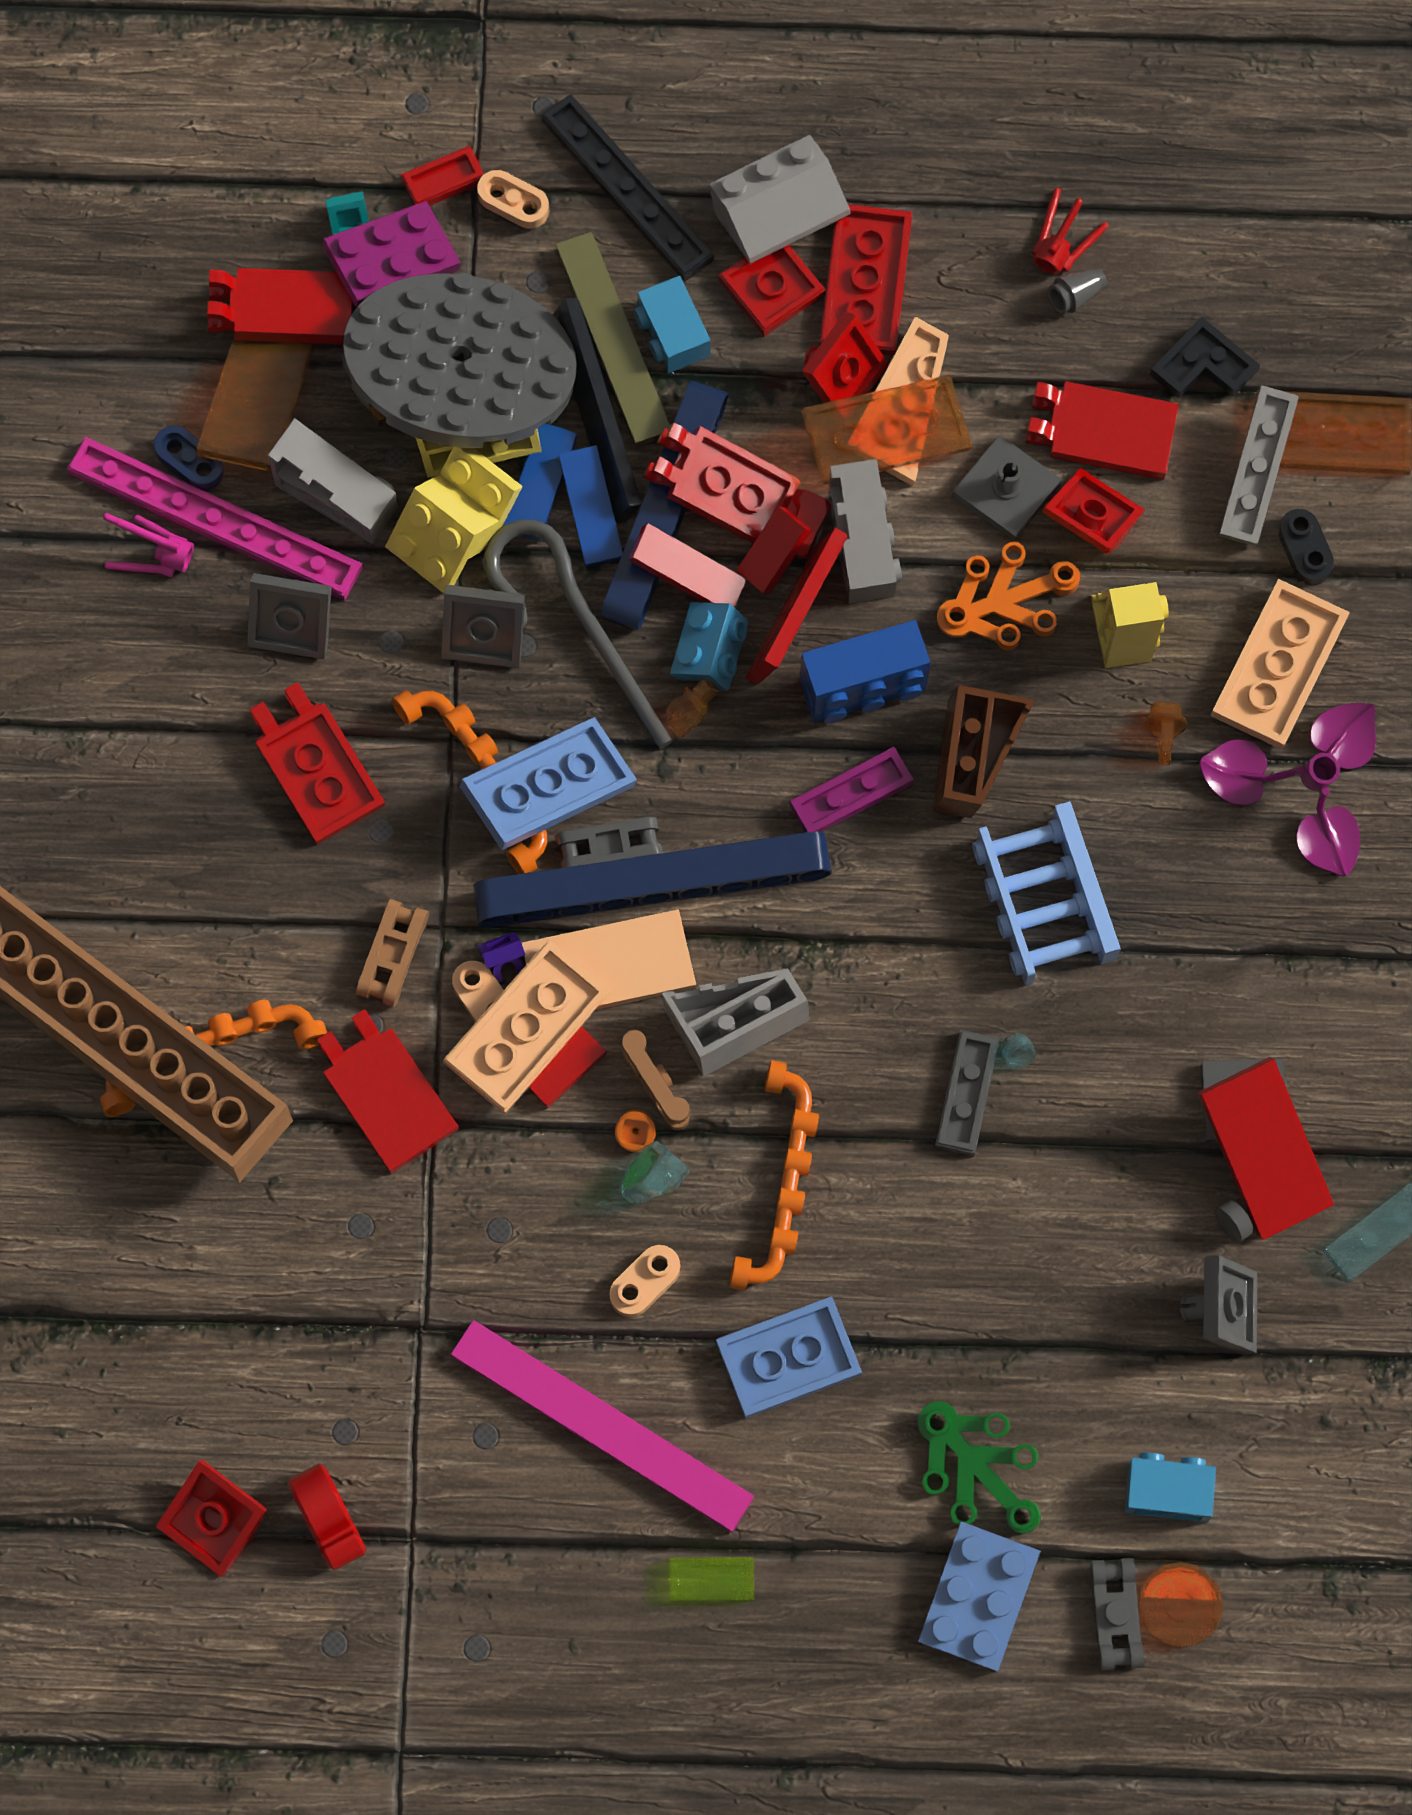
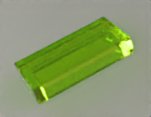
(711, 1579)

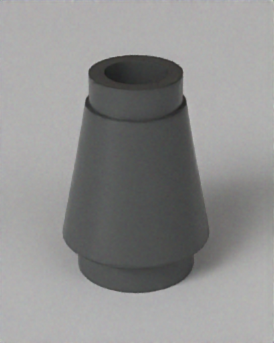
(1074, 290)

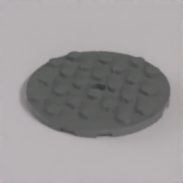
(403, 366)

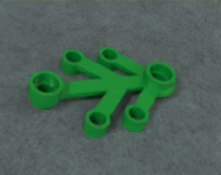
(973, 1462)

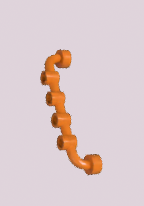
(479, 750)
(226, 1031)
(789, 1200)

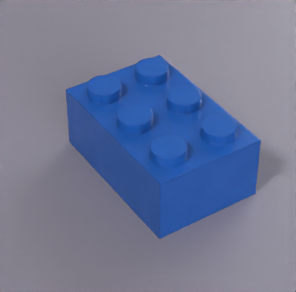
(864, 672)

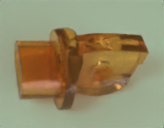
(691, 707)
(1165, 723)

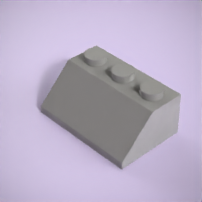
(779, 199)

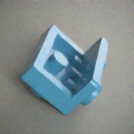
(710, 644)

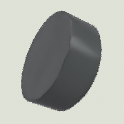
(1234, 1220)

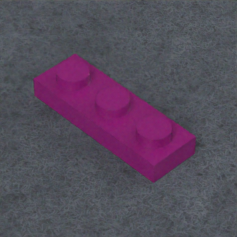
(852, 792)

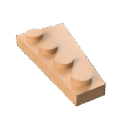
(915, 360)

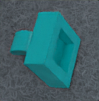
(346, 211)

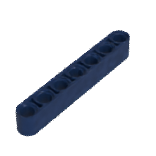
(632, 585)

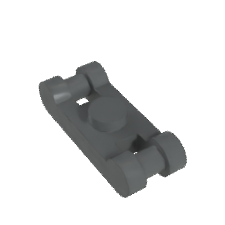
(609, 841)
(1116, 1614)

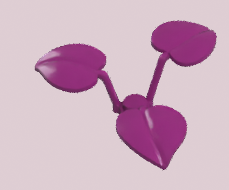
(1347, 742)

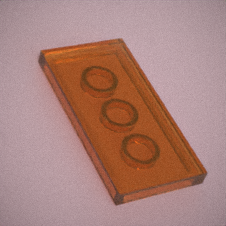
(254, 401)
(888, 425)
(1350, 434)

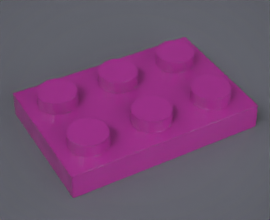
(390, 250)

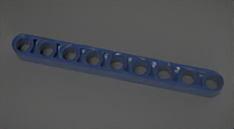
(652, 879)

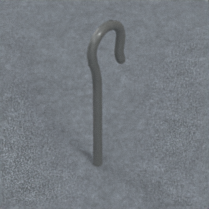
(581, 610)

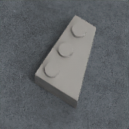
(331, 482)
(860, 513)
(736, 1016)

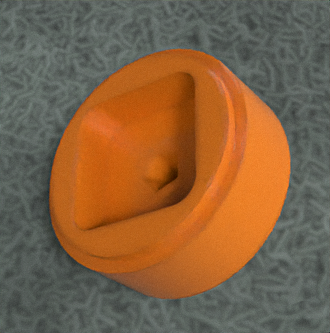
(635, 1130)

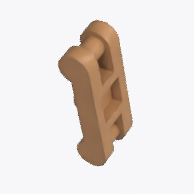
(392, 952)
(655, 1081)

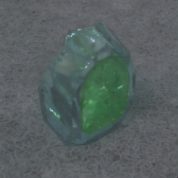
(652, 1174)

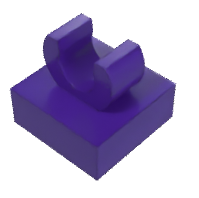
(501, 951)

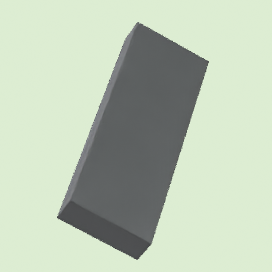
(967, 1093)

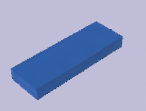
(542, 477)
(590, 506)

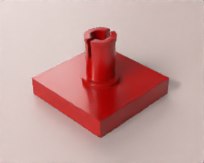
(845, 361)

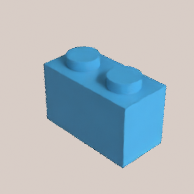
(672, 324)
(1170, 1488)

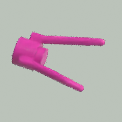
(172, 550)

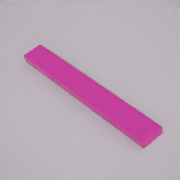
(213, 517)
(602, 1426)

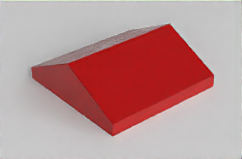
(1094, 511)
(212, 1518)

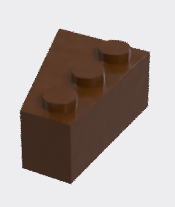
(974, 746)

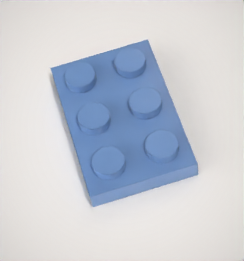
(788, 1357)
(979, 1596)

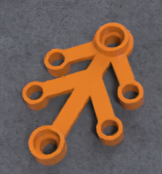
(1003, 601)

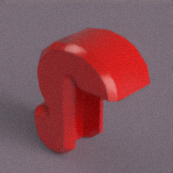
(326, 1516)

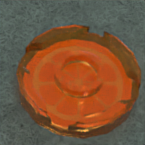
(1180, 1605)

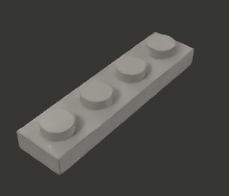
(1258, 466)

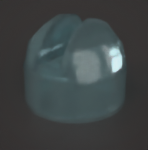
(1021, 1058)

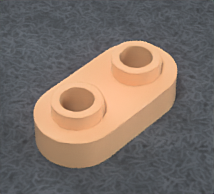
(516, 198)
(475, 997)
(645, 1280)

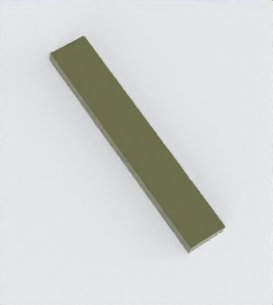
(613, 338)

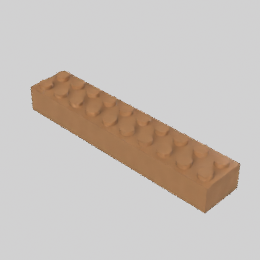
(135, 1043)

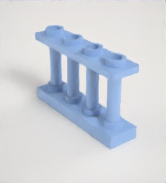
(1075, 866)

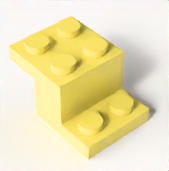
(453, 516)

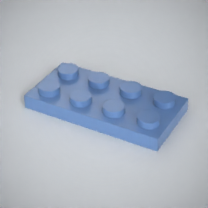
(547, 783)

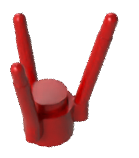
(1053, 253)

